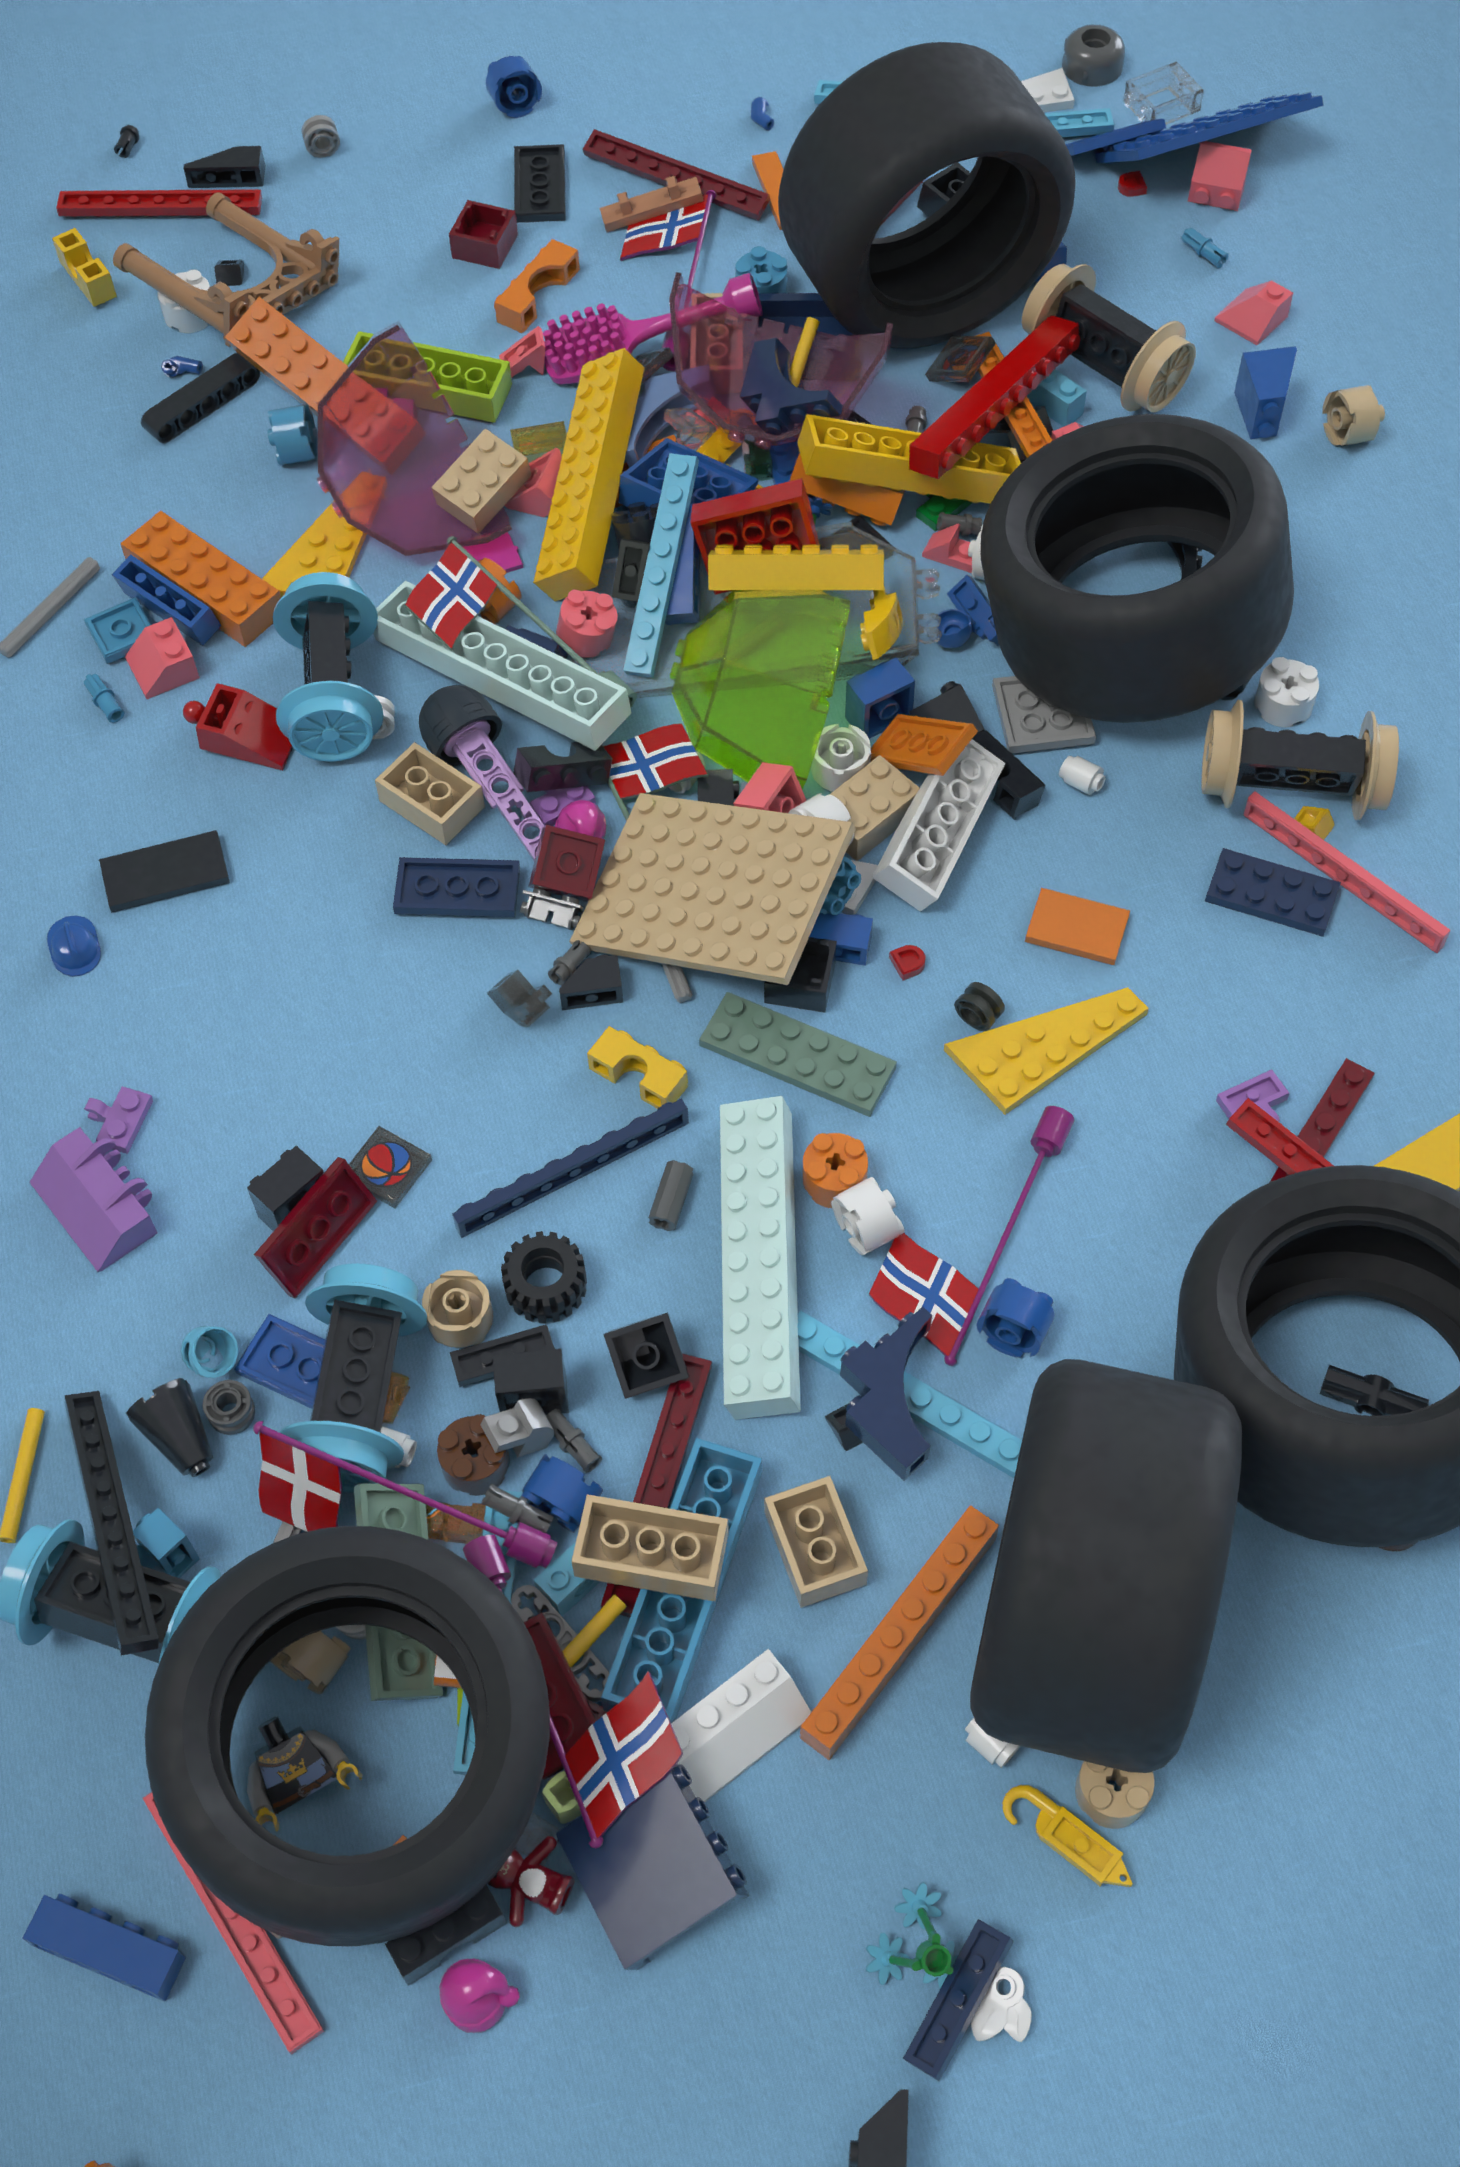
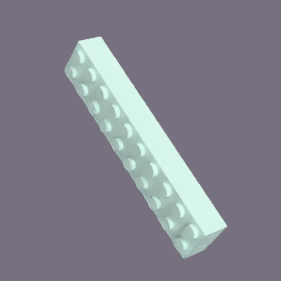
(510, 672)
(759, 1259)

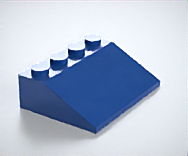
(713, 479)

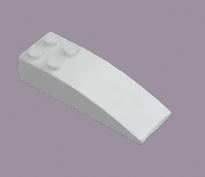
(938, 827)

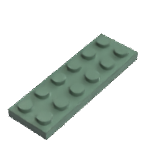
(798, 1054)
(396, 1663)

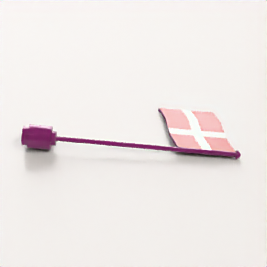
(306, 1491)

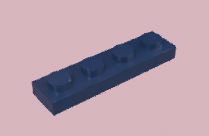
(958, 2000)

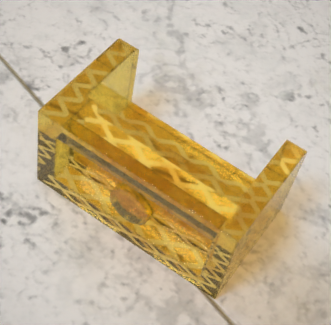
(539, 438)

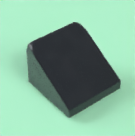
(229, 272)
(837, 1423)

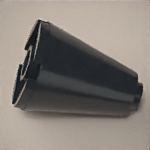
(174, 1426)

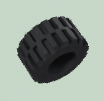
(537, 1254)

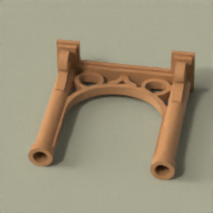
(220, 306)

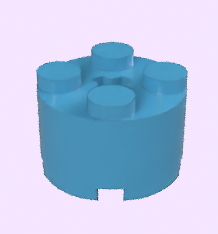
(767, 269)
(293, 434)

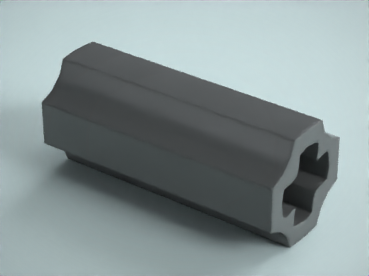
(670, 1195)

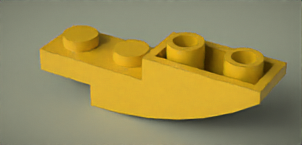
(881, 623)

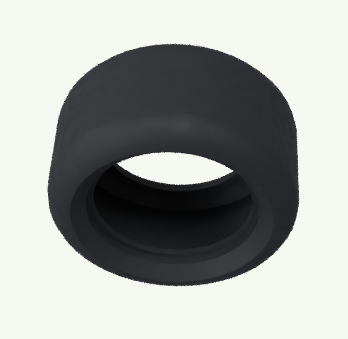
(883, 138)
(1124, 487)
(1308, 1239)
(1109, 1566)
(261, 1609)

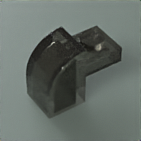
(519, 998)

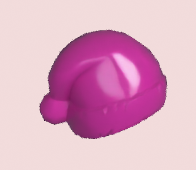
(583, 818)
(475, 1995)

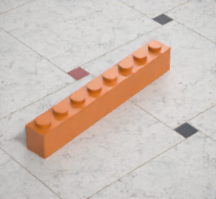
(898, 1633)

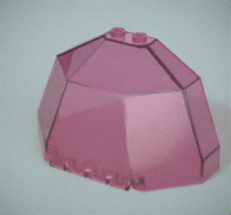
(715, 351)
(388, 445)

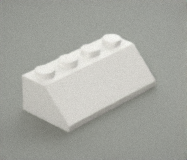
(738, 1724)

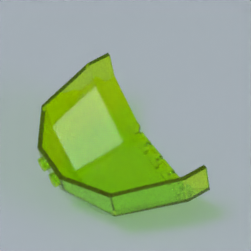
(759, 677)

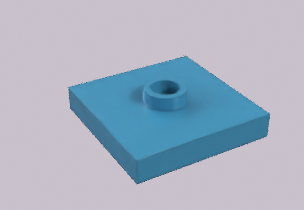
(117, 628)

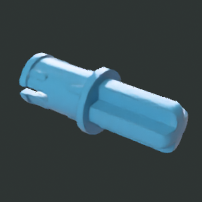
(1204, 247)
(103, 698)

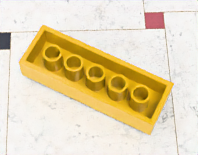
(796, 568)

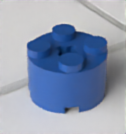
(513, 86)
(1016, 1318)
(559, 1490)

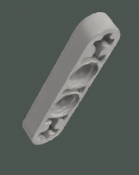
(565, 1636)

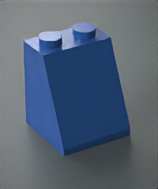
(1263, 389)

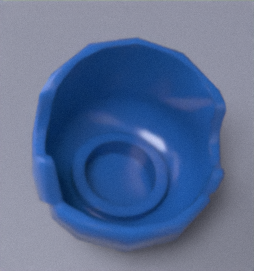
(954, 628)

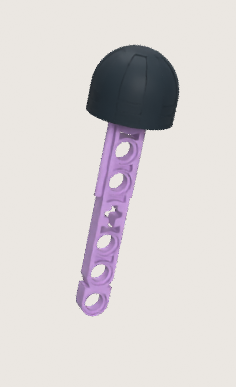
(461, 730)

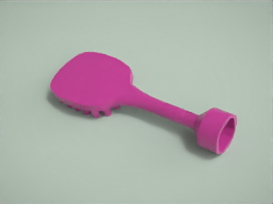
(600, 334)

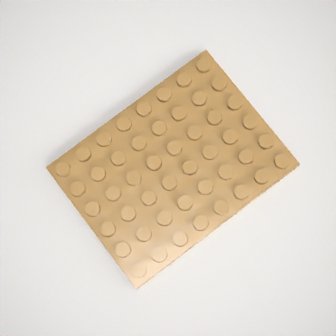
(714, 887)

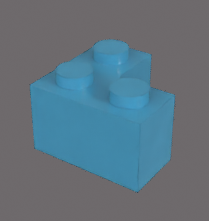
(163, 1545)

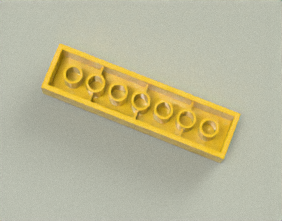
(881, 458)

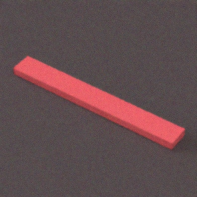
(1349, 873)
(257, 1960)

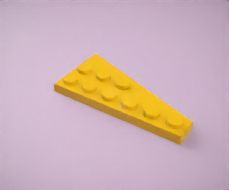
(324, 547)
(1033, 1052)

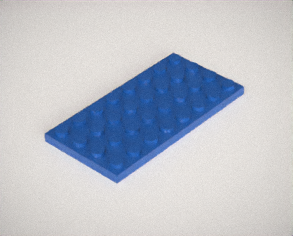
(1209, 127)

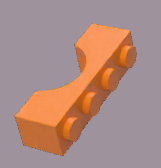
(552, 266)

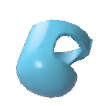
(196, 1345)

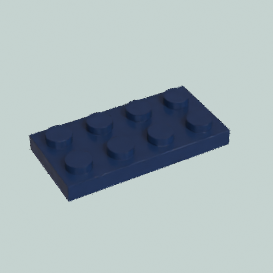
(456, 887)
(1272, 892)

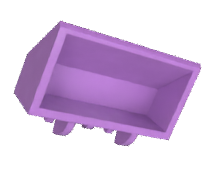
(92, 1200)

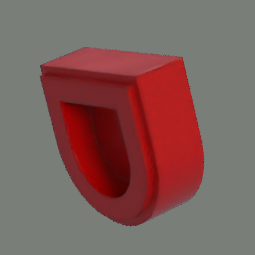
(1132, 184)
(908, 961)

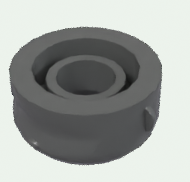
(1093, 55)

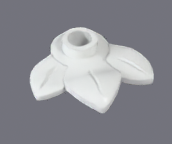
(1003, 2011)

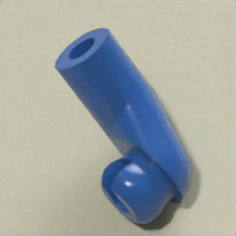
(758, 113)
(178, 365)

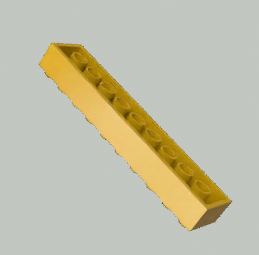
(589, 475)

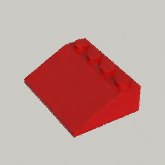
(755, 517)

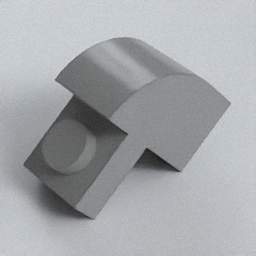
(520, 1428)

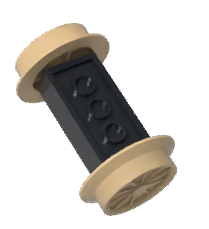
(1140, 360)
(1300, 761)

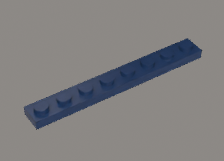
(564, 1171)

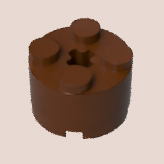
(454, 1454)

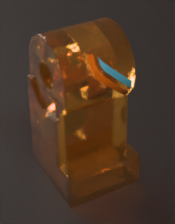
(451, 1529)

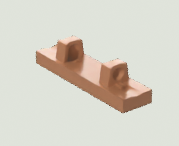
(651, 203)

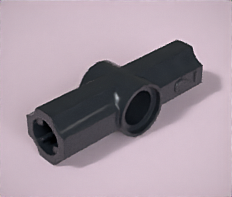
(1369, 1393)

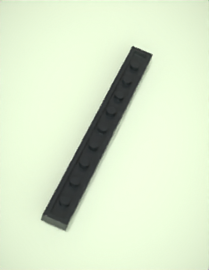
(111, 1524)

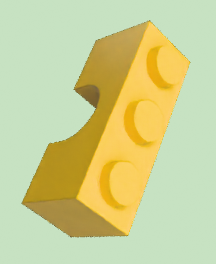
(87, 273)
(619, 1053)

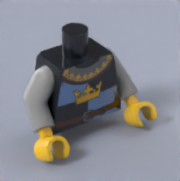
(292, 1768)

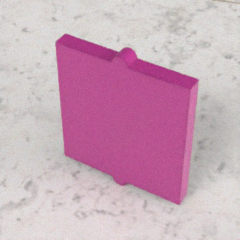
(498, 550)

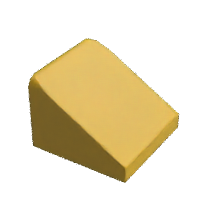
(1316, 820)

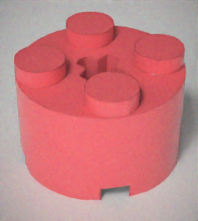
(587, 622)

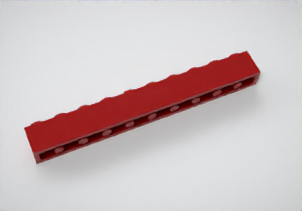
(993, 397)

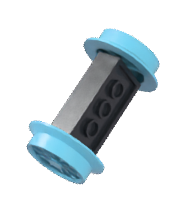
(327, 714)
(364, 1317)
(62, 1586)

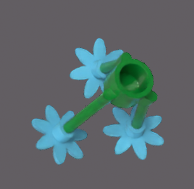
(930, 1954)

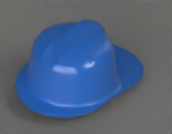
(74, 945)

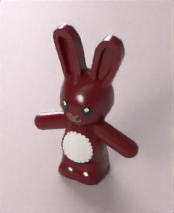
(533, 1882)

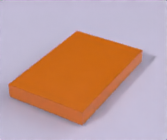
(1077, 926)

